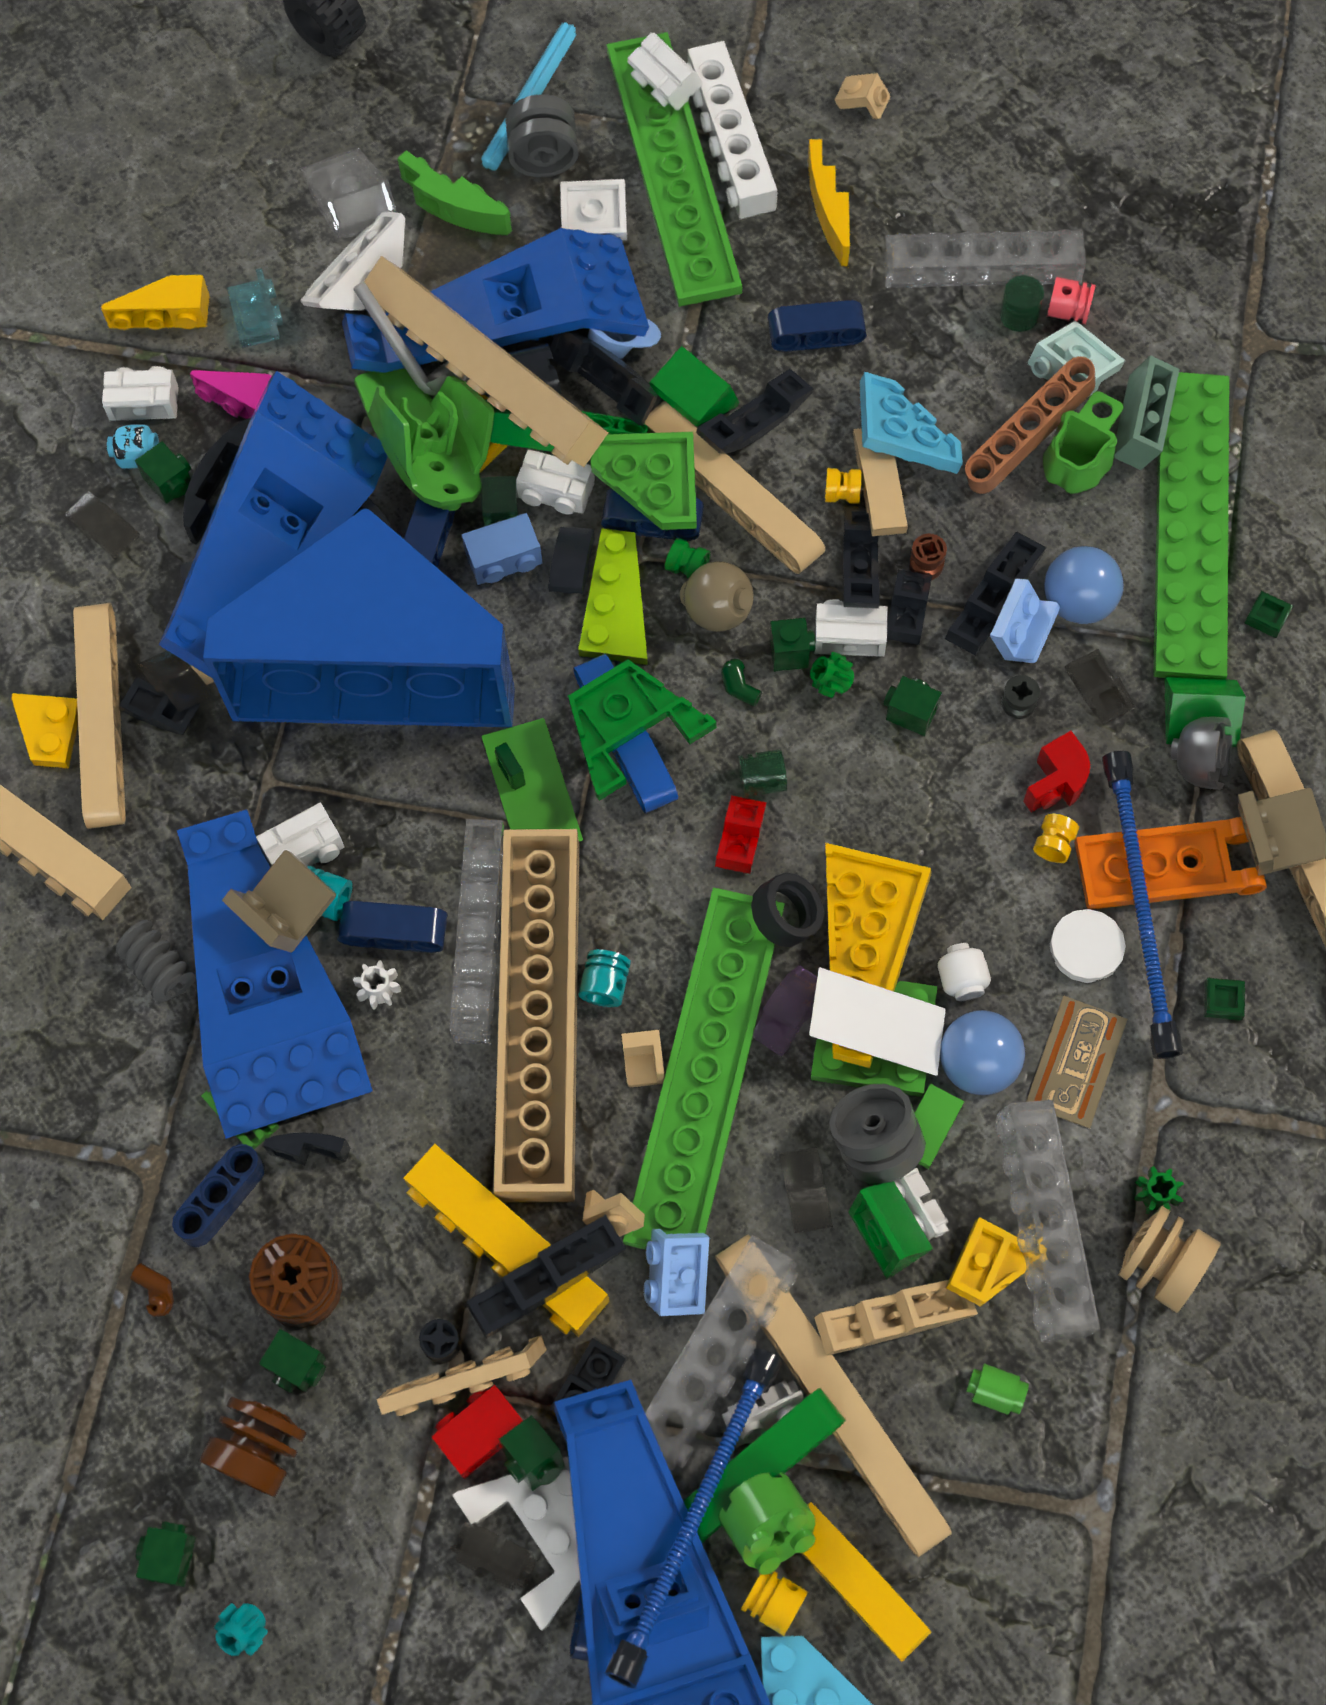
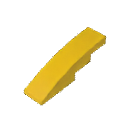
(830, 206)
(864, 1589)

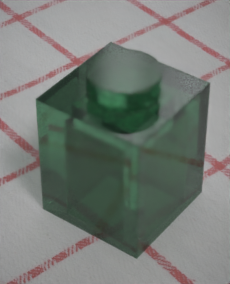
(499, 499)

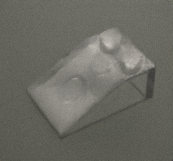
(348, 191)

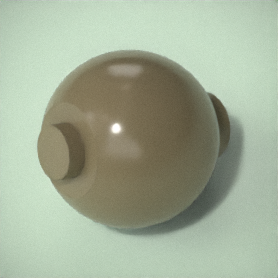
(717, 596)

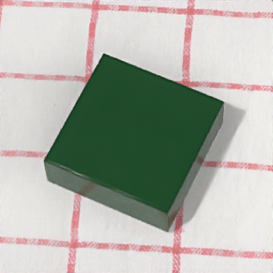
(1268, 614)
(509, 766)
(1224, 999)

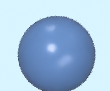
(1084, 584)
(982, 1052)

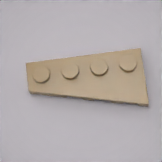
(502, 1363)

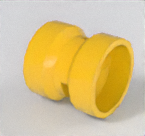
(843, 486)
(1056, 837)

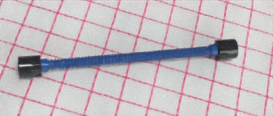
(1164, 1036)
(630, 1657)

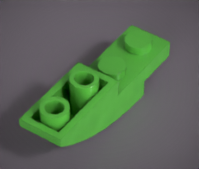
(456, 203)

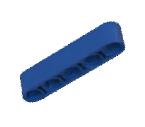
(637, 757)

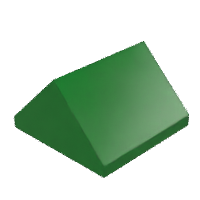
(693, 388)
(1201, 697)
(888, 1228)

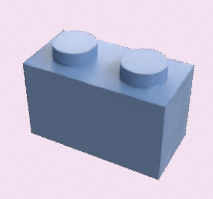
(502, 549)

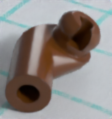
(158, 1287)

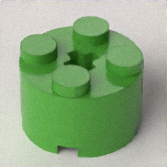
(768, 1521)

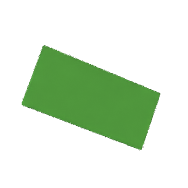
(544, 798)

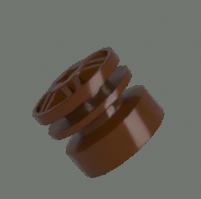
(316, 1287)
(253, 1446)

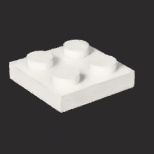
(594, 206)

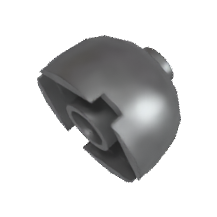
(1203, 751)

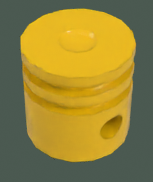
(775, 1601)

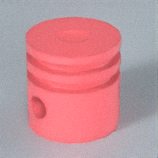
(1070, 300)

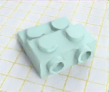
(1072, 342)

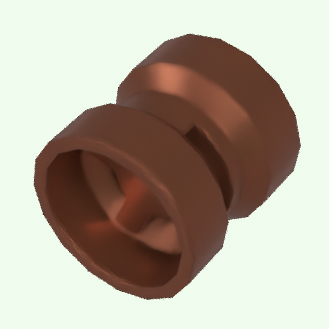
(928, 555)

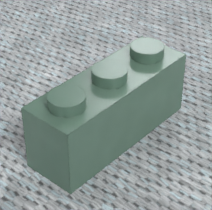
(1146, 412)

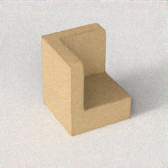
(643, 1058)

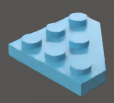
(904, 429)
(802, 1676)

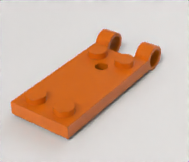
(1162, 851)

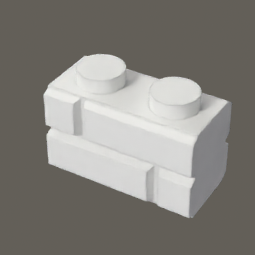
(664, 71)
(140, 394)
(554, 483)
(850, 629)
(307, 835)

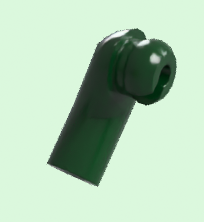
(735, 683)

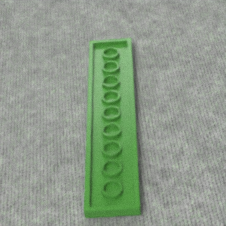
(676, 187)
(1193, 532)
(704, 1071)

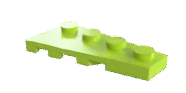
(614, 603)

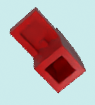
(1066, 771)

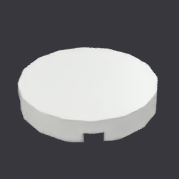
(1087, 945)

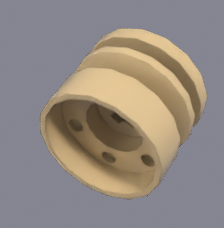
(1169, 1259)

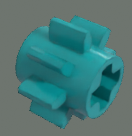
(240, 1629)

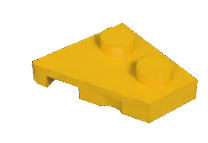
(47, 727)
(986, 1263)

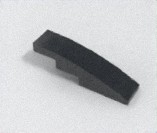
(986, 602)
(546, 1276)

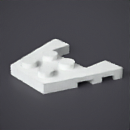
(549, 1520)

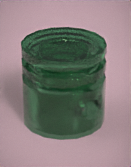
(1022, 303)
(762, 773)

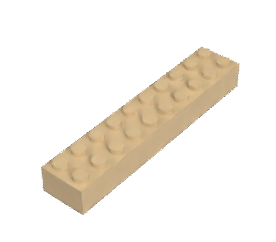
(537, 1017)

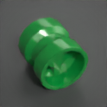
(685, 559)

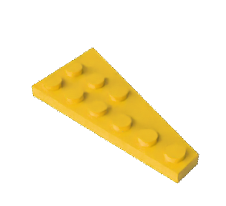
(870, 920)

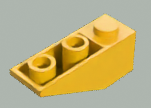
(167, 303)

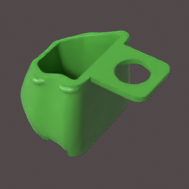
(1082, 447)

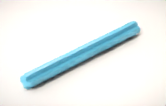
(534, 86)

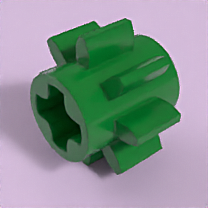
(832, 674)
(1163, 1181)

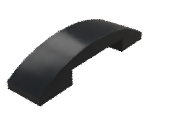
(605, 372)
(758, 416)
(207, 478)
(859, 560)

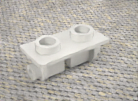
(928, 1214)
(778, 1402)

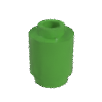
(997, 1389)

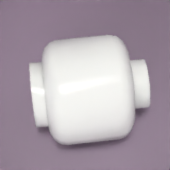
(964, 972)

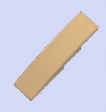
(881, 489)
(891, 1317)

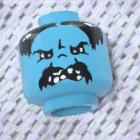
(130, 443)

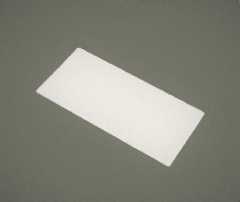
(877, 1021)

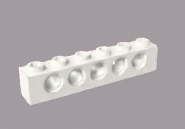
(732, 132)

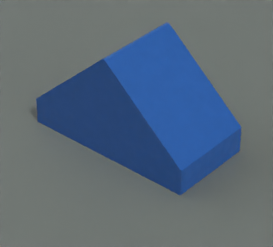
(360, 638)

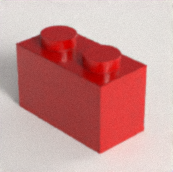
(475, 1432)

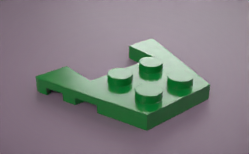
(622, 707)

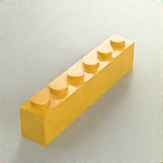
(496, 1232)

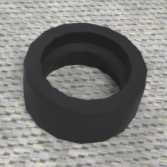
(771, 922)

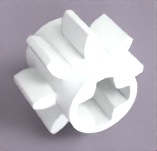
(370, 978)

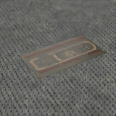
(1077, 1060)

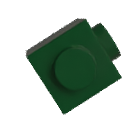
(164, 472)
(791, 644)
(912, 704)
(293, 1363)
(531, 1454)
(165, 1554)

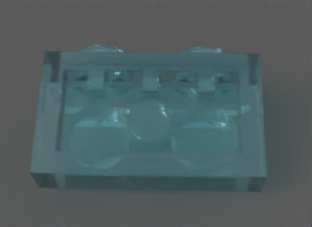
(253, 311)

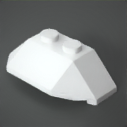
(336, 284)

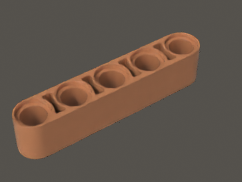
(1033, 410)

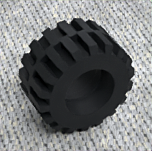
(326, 24)

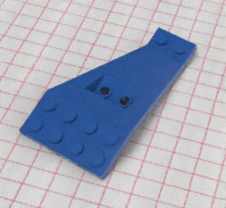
(528, 294)
(287, 488)
(280, 1043)
(624, 1531)

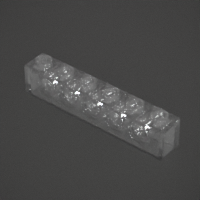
(982, 258)
(477, 933)
(1055, 1200)
(693, 1362)

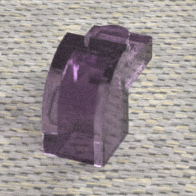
(787, 1010)

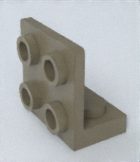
(1283, 830)
(283, 903)

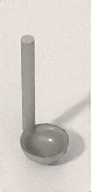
(428, 384)

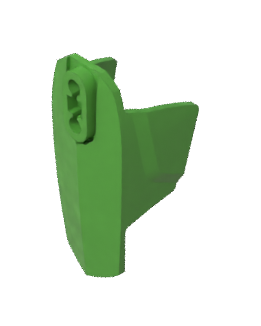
(429, 440)

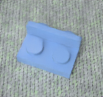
(1023, 623)
(677, 1273)

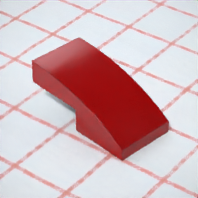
(740, 834)

